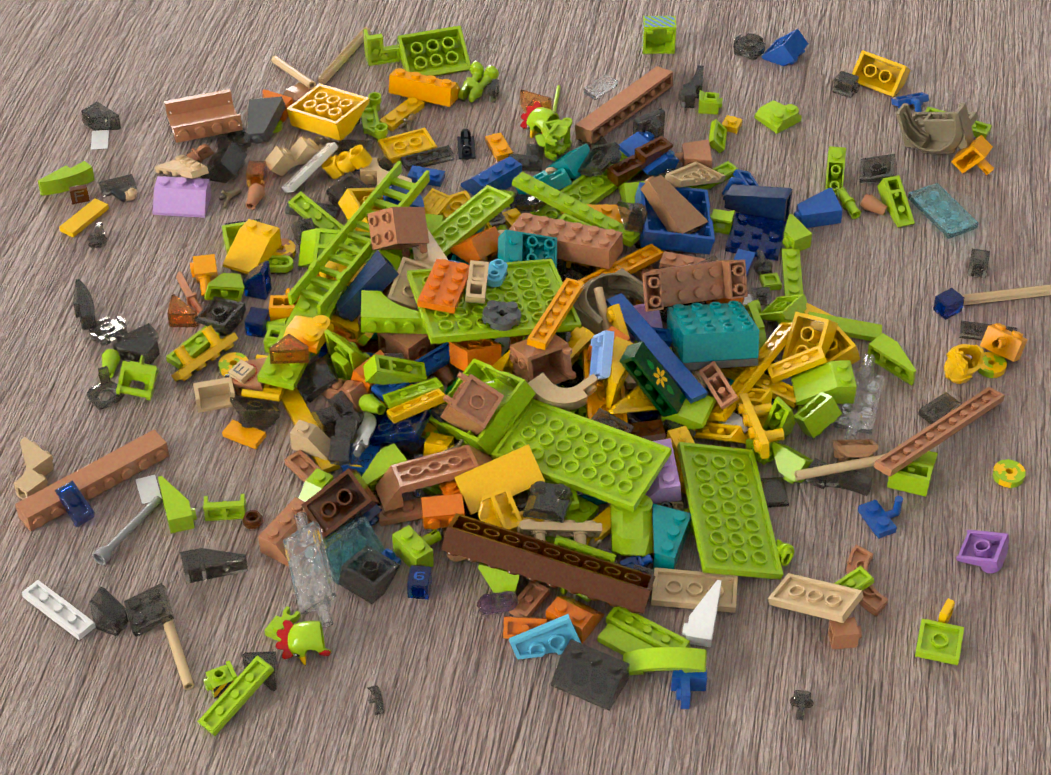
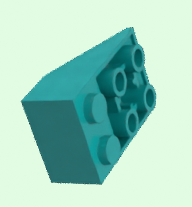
(522, 246)

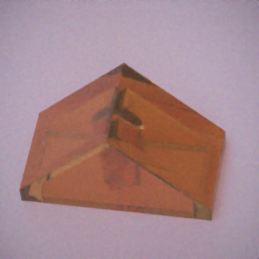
(528, 99)
(180, 313)
(289, 351)

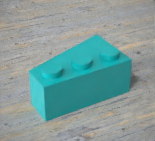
(669, 535)

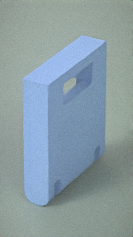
(602, 354)

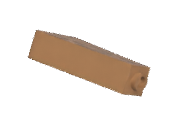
(671, 207)

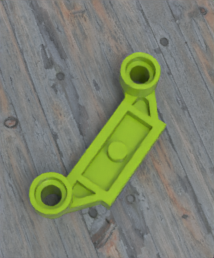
(370, 118)
(753, 309)

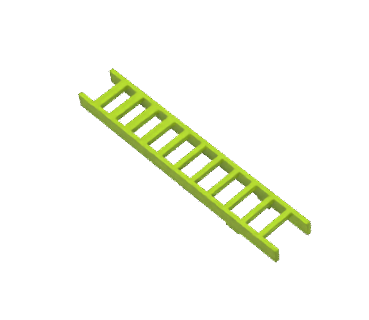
(346, 232)

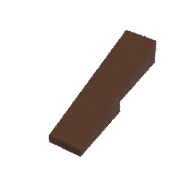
(643, 156)

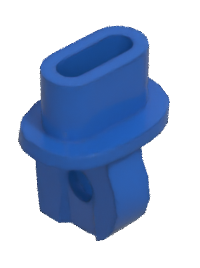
(638, 560)

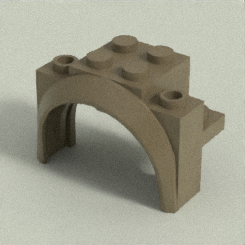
(943, 129)
(612, 284)

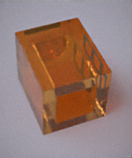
(256, 173)

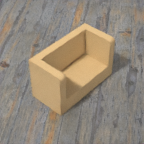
(214, 394)

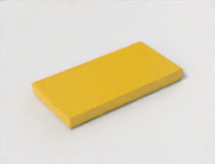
(513, 470)

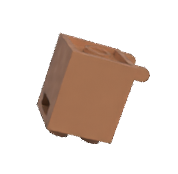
(399, 229)
(409, 344)
(553, 361)
(471, 404)

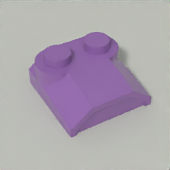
(984, 550)

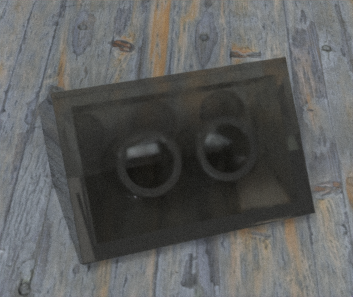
(590, 675)

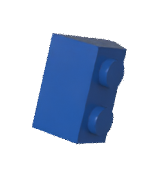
(786, 49)

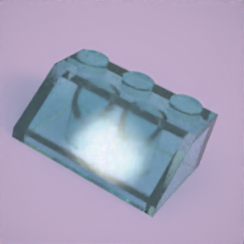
(348, 542)

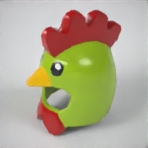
(535, 116)
(300, 638)

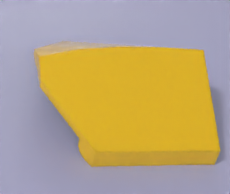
(499, 509)

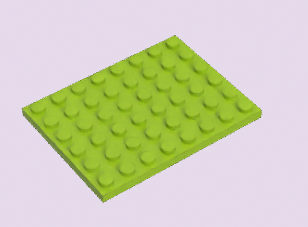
(527, 283)

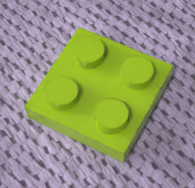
(939, 641)

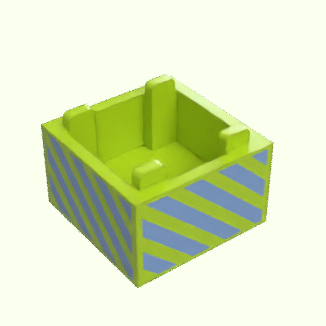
(659, 34)

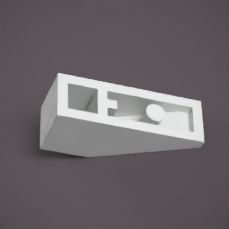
(703, 618)

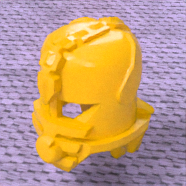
(960, 367)

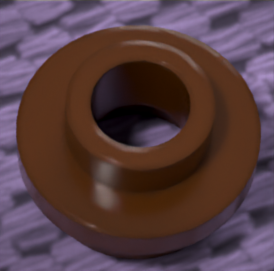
(252, 519)

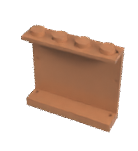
(202, 115)

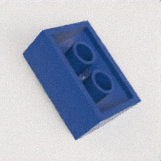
(666, 161)
(497, 176)

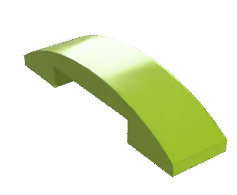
(666, 659)

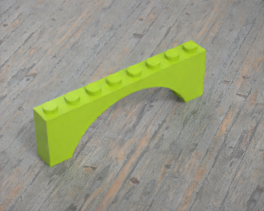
(386, 316)

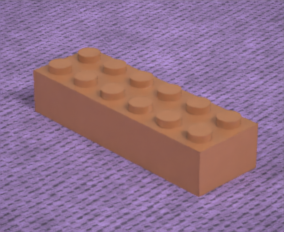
(574, 240)

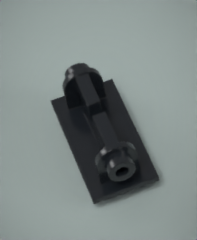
(466, 145)

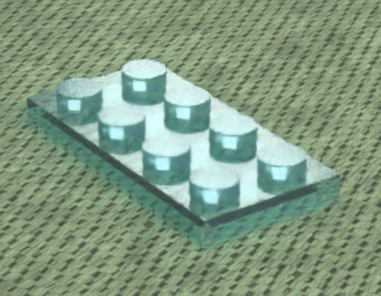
(943, 210)

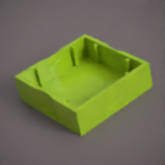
(516, 397)

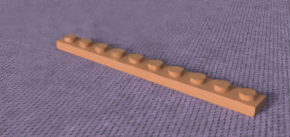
(938, 431)

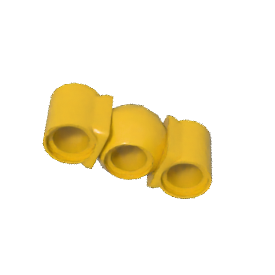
(347, 162)

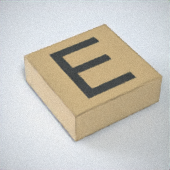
(242, 371)

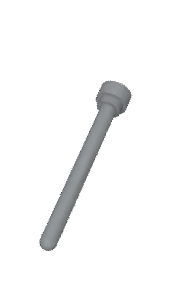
(103, 554)

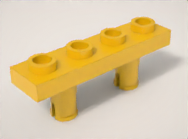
(190, 364)
(755, 431)

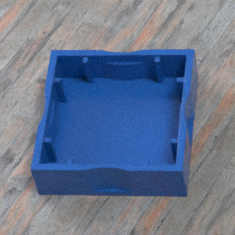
(656, 233)

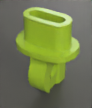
(785, 552)

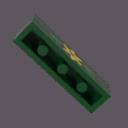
(652, 379)

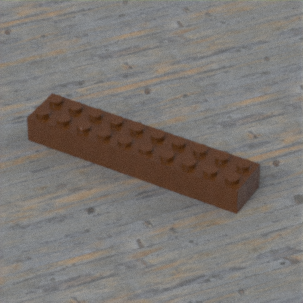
(548, 563)

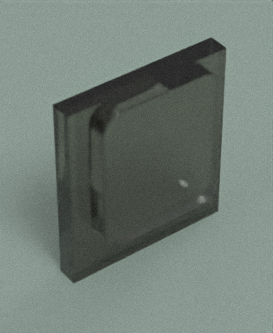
(775, 492)

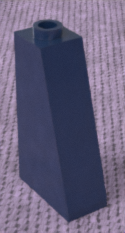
(759, 201)
(373, 277)

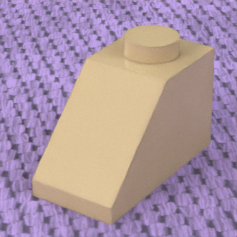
(310, 440)

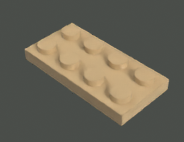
(688, 588)
(815, 597)

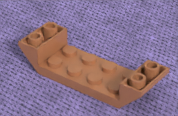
(694, 283)
(426, 472)

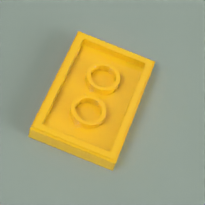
(406, 144)

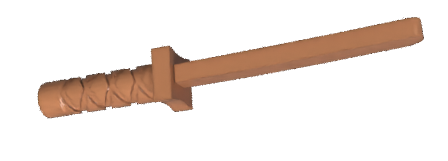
(190, 296)

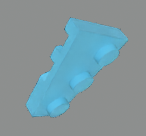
(545, 639)

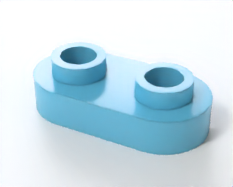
(496, 273)

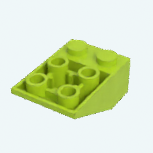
(916, 476)

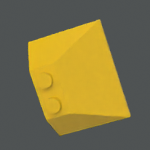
(733, 433)

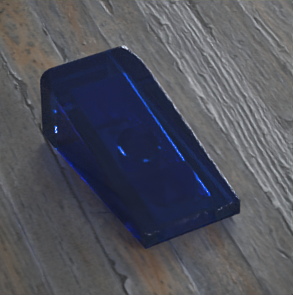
(75, 503)

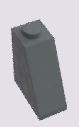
(264, 117)

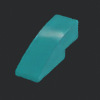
(557, 180)

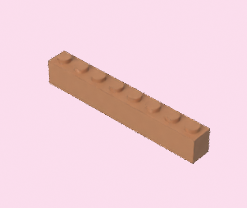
(624, 105)
(94, 478)

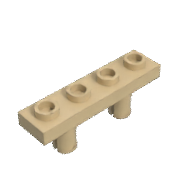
(568, 528)

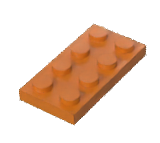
(444, 286)

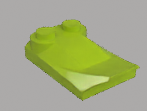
(632, 530)

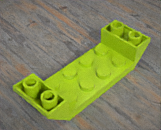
(316, 240)

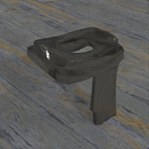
(105, 385)

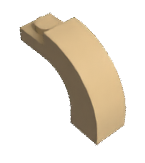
(563, 398)

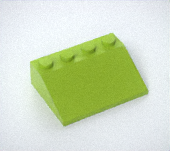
(434, 51)

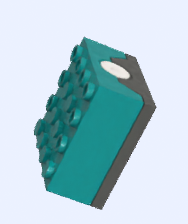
(713, 334)

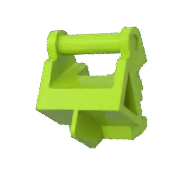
(551, 136)
(139, 372)

